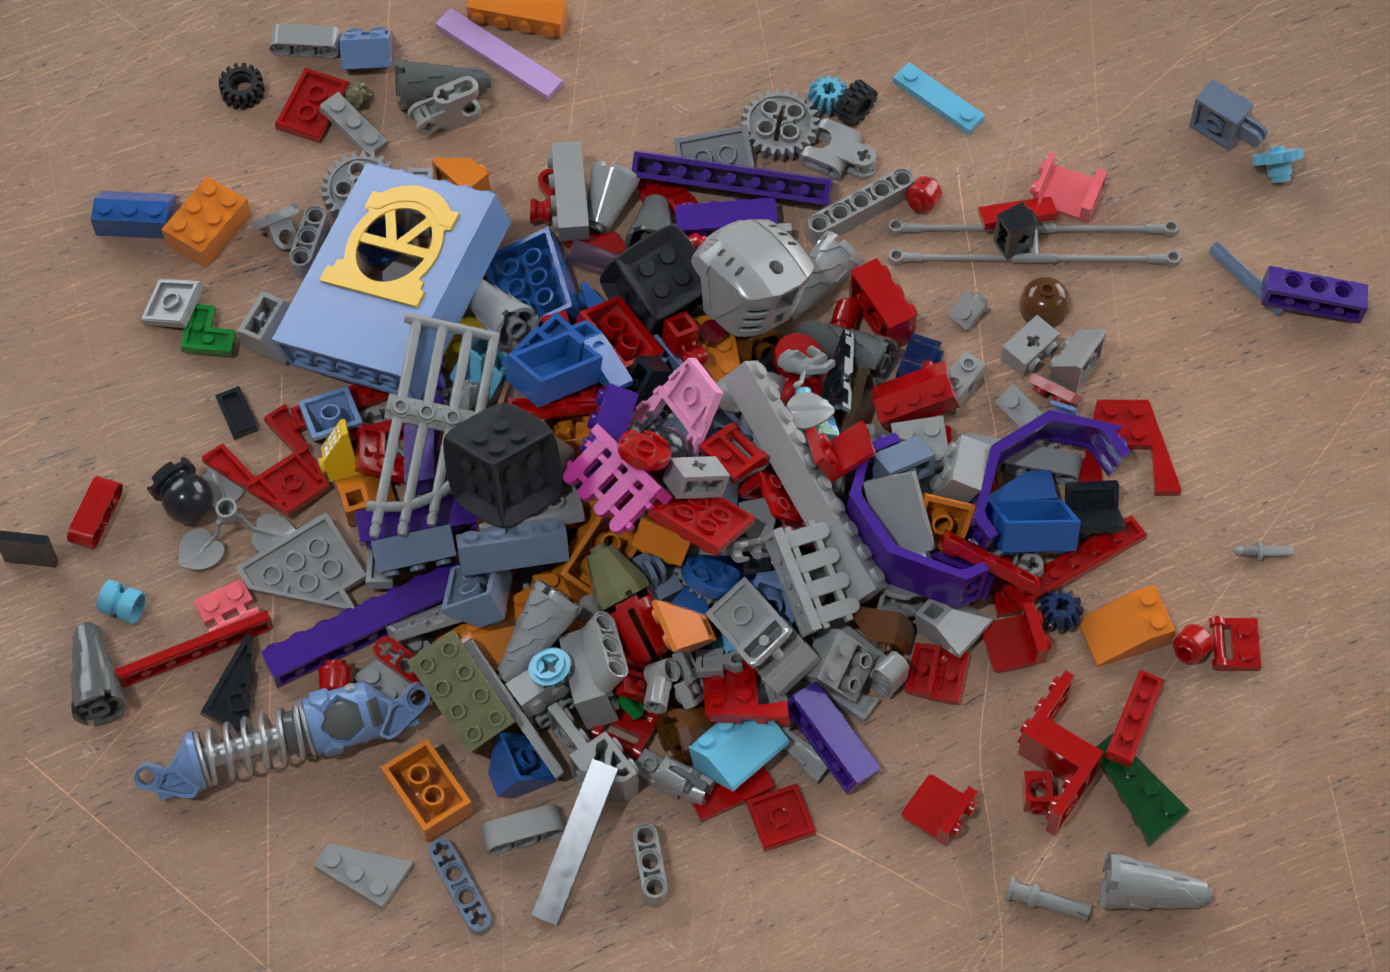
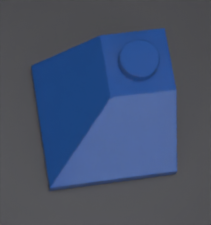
(517, 766)

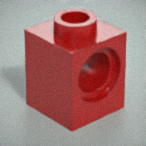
(1037, 781)

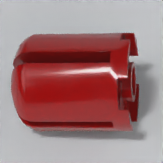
(628, 634)

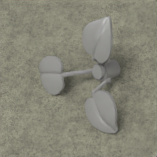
(806, 408)
(202, 551)

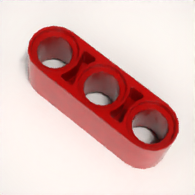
(94, 512)

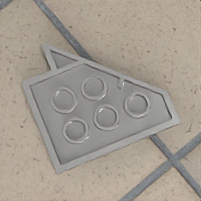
(306, 567)

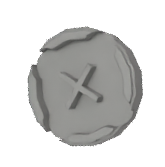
(277, 222)

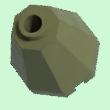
(612, 576)

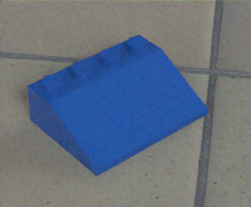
(536, 274)

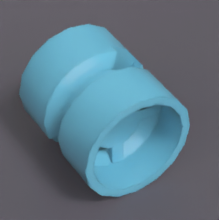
(124, 603)

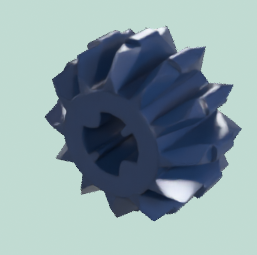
(1063, 602)

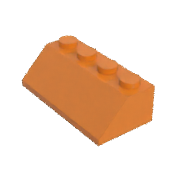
(494, 638)

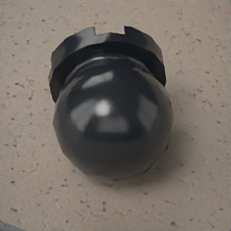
(675, 438)
(182, 492)

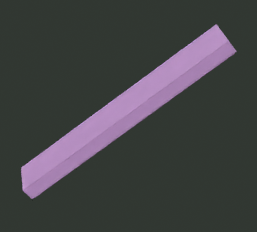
(499, 54)

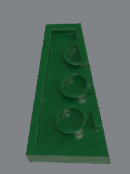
(1145, 796)

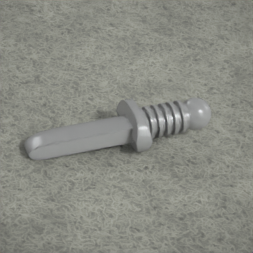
(1263, 550)

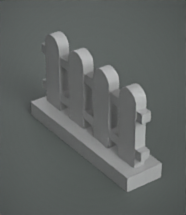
(796, 582)

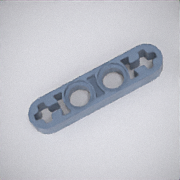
(456, 888)

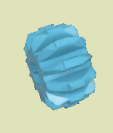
(826, 93)

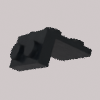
(1095, 506)

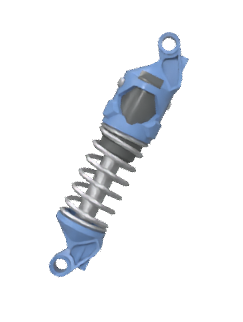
(319, 724)

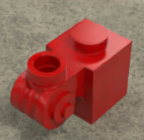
(681, 338)

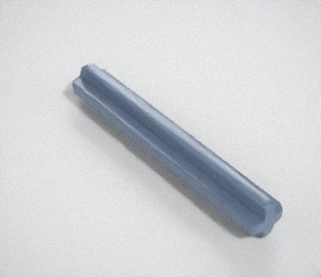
(1240, 272)

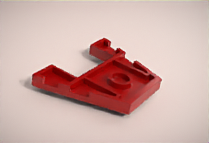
(736, 698)

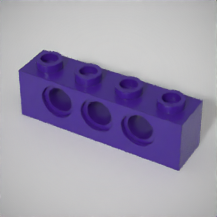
(1314, 294)

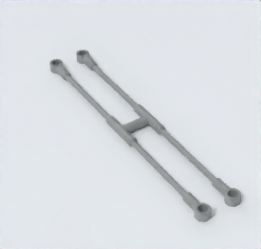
(1034, 255)

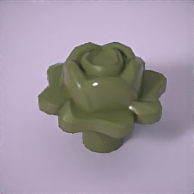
(357, 95)

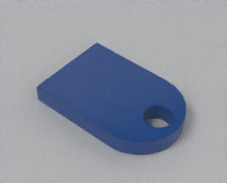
(712, 574)

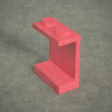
(1070, 191)

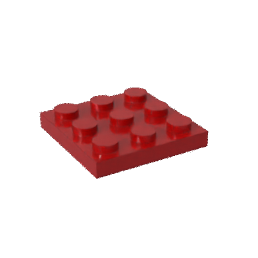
(703, 521)

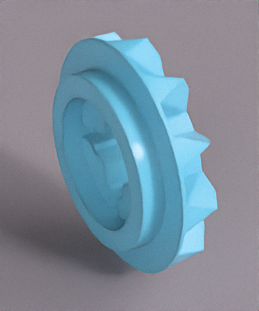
(555, 658)

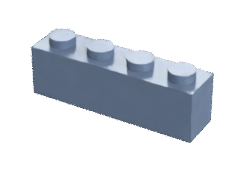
(512, 547)

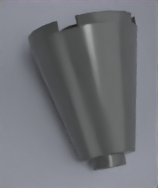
(650, 218)

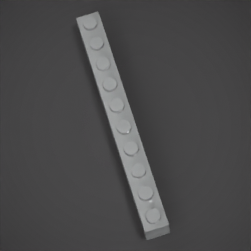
(802, 478)

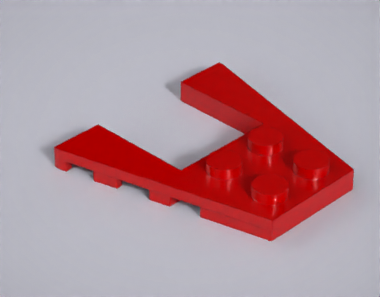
(573, 404)
(1140, 433)
(286, 484)

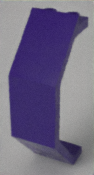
(1093, 435)
(902, 566)

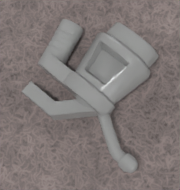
(798, 363)

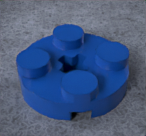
(378, 256)

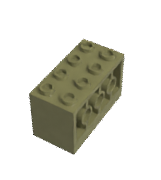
(461, 691)

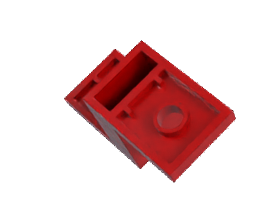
(1059, 751)

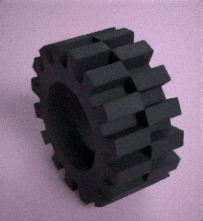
(238, 75)
(855, 103)

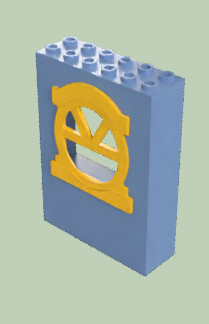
(354, 324)

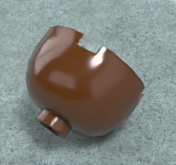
(1046, 299)
(759, 346)

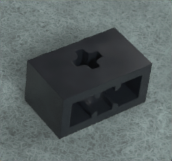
(1015, 230)

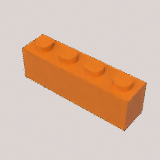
(526, 16)

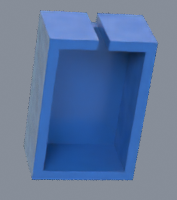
(553, 368)
(1033, 525)

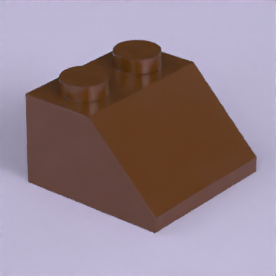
(886, 629)

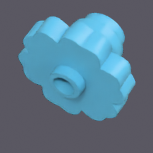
(1278, 162)

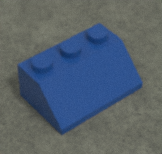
(132, 214)

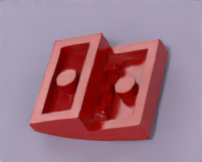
(937, 674)

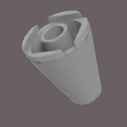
(608, 194)

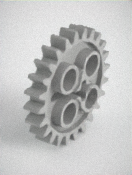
(802, 128)
(342, 179)

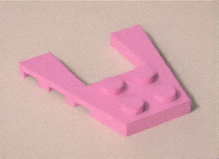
(690, 396)

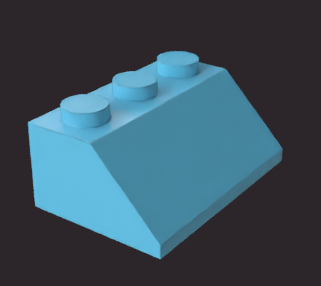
(736, 750)

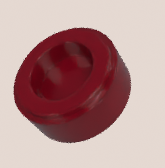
(711, 333)

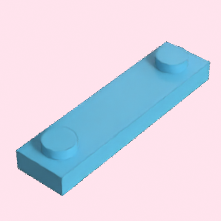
(938, 98)

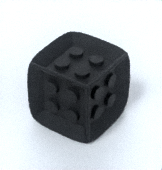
(655, 277)
(503, 465)

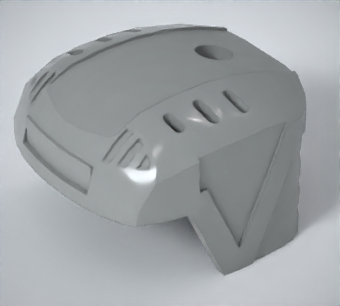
(757, 292)

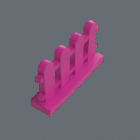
(620, 490)

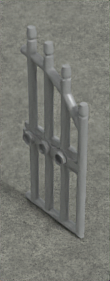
(428, 416)

